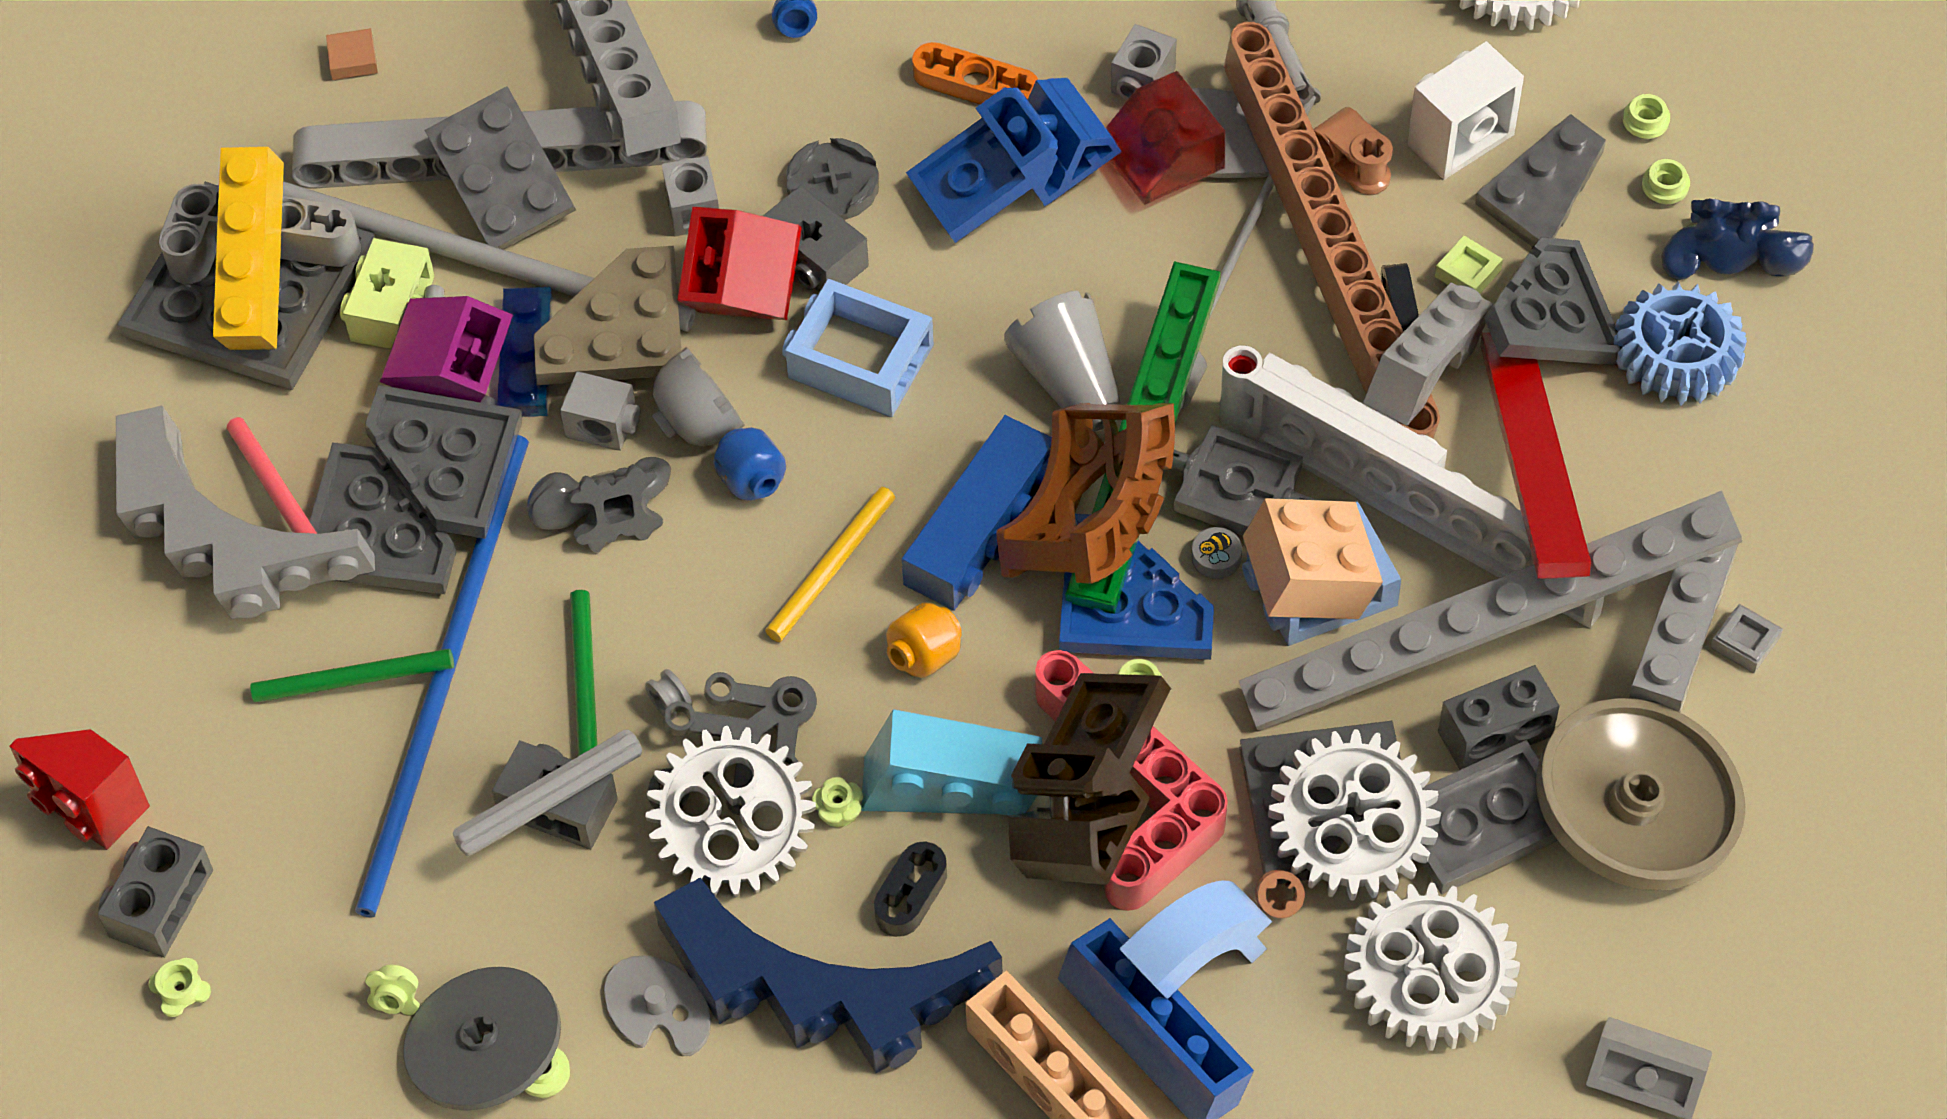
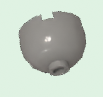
(692, 402)

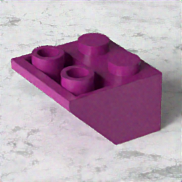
(447, 347)

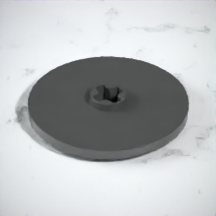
(515, 1053)

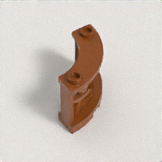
(1047, 531)

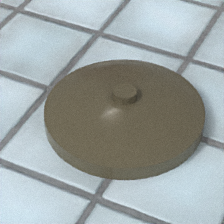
(1640, 794)

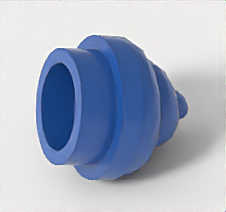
(794, 17)

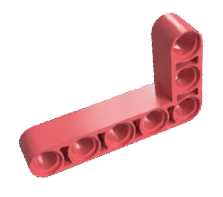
(1170, 801)

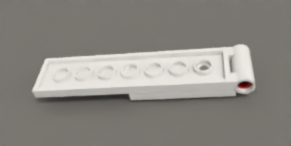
(1375, 462)

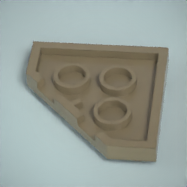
(617, 323)

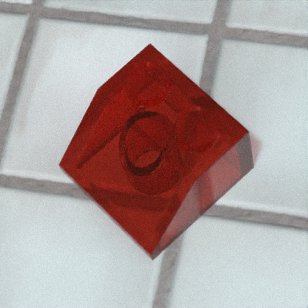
(1166, 138)

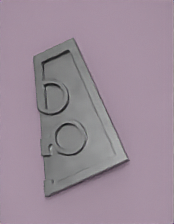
(1542, 184)

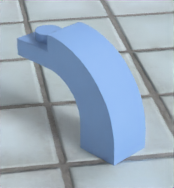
(1194, 932)

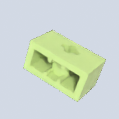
(382, 289)

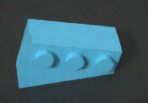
(943, 767)

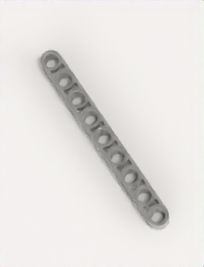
(403, 153)

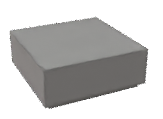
(1746, 638)

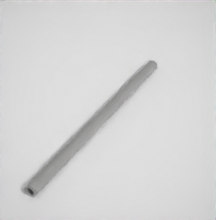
(465, 249)

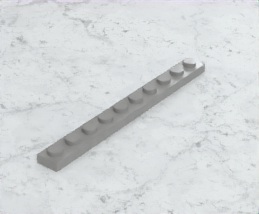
(1487, 613)

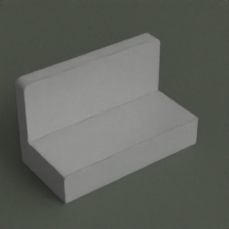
(1649, 1068)

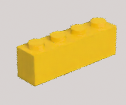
(248, 248)

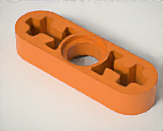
(964, 64)

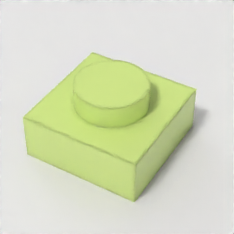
(1469, 265)

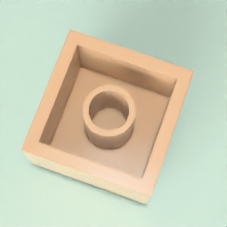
(1312, 559)

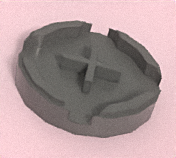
(837, 174)

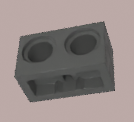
(1498, 716)
(165, 894)

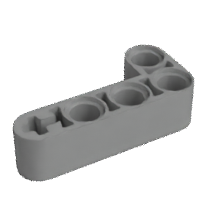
(309, 233)

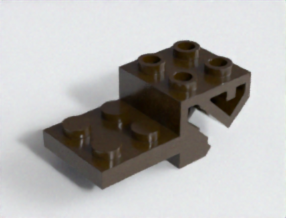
(1087, 780)

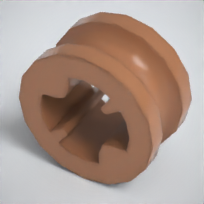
(1289, 906)

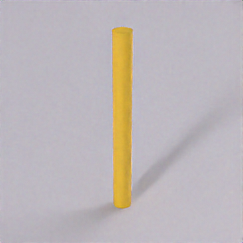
(830, 564)

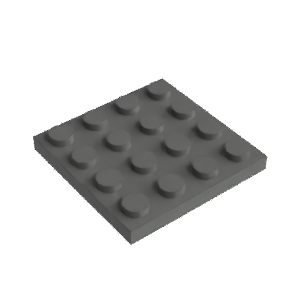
(182, 317)

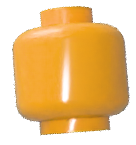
(923, 639)

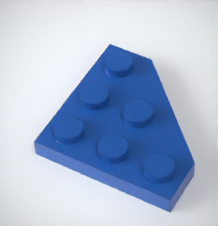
(1152, 618)

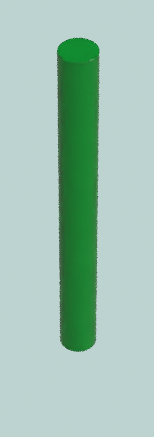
(583, 671)
(352, 675)

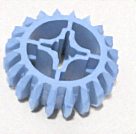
(1679, 336)

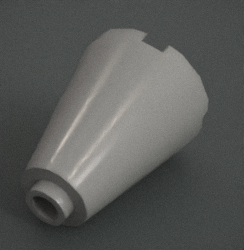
(1066, 351)

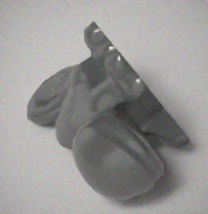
(611, 500)

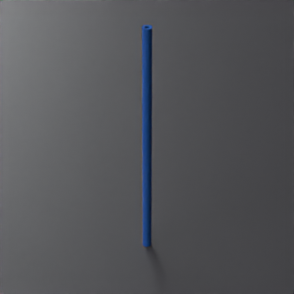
(436, 696)

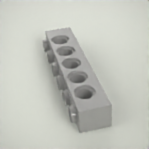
(623, 73)

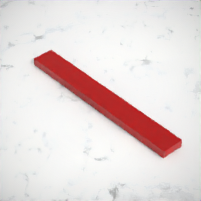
(1536, 465)

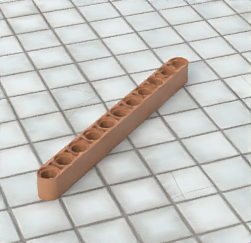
(1316, 206)

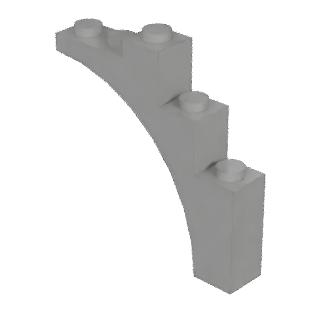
(199, 538)

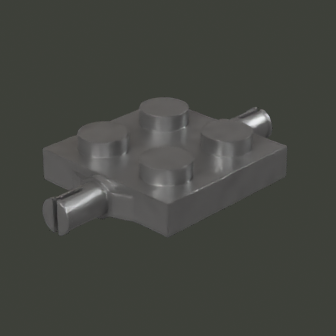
(1232, 477)

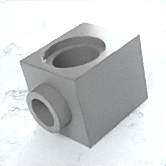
(1142, 59)
(688, 185)
(599, 411)

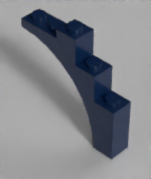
(810, 996)

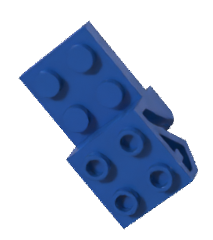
(1013, 148)

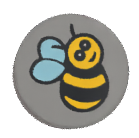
(1216, 552)

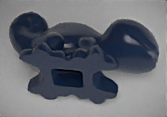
(1733, 238)

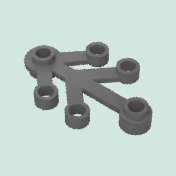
(773, 713)

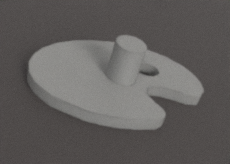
(643, 996)

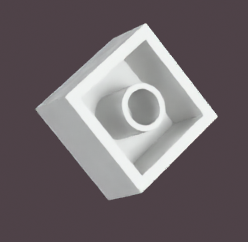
(1464, 110)

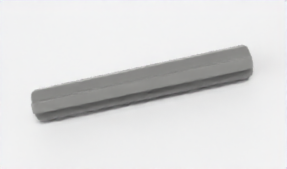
(547, 792)

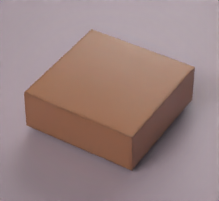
(351, 54)

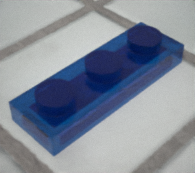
(517, 368)

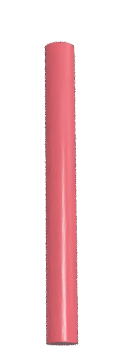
(269, 476)

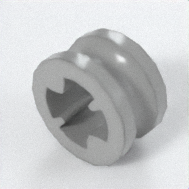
(666, 691)

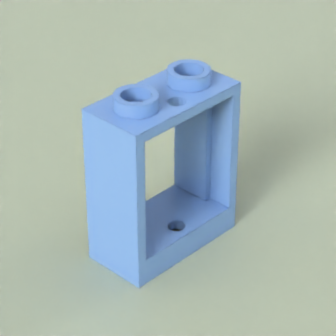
(871, 390)

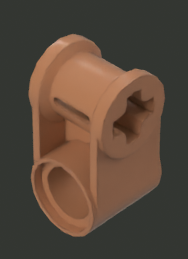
(1356, 151)

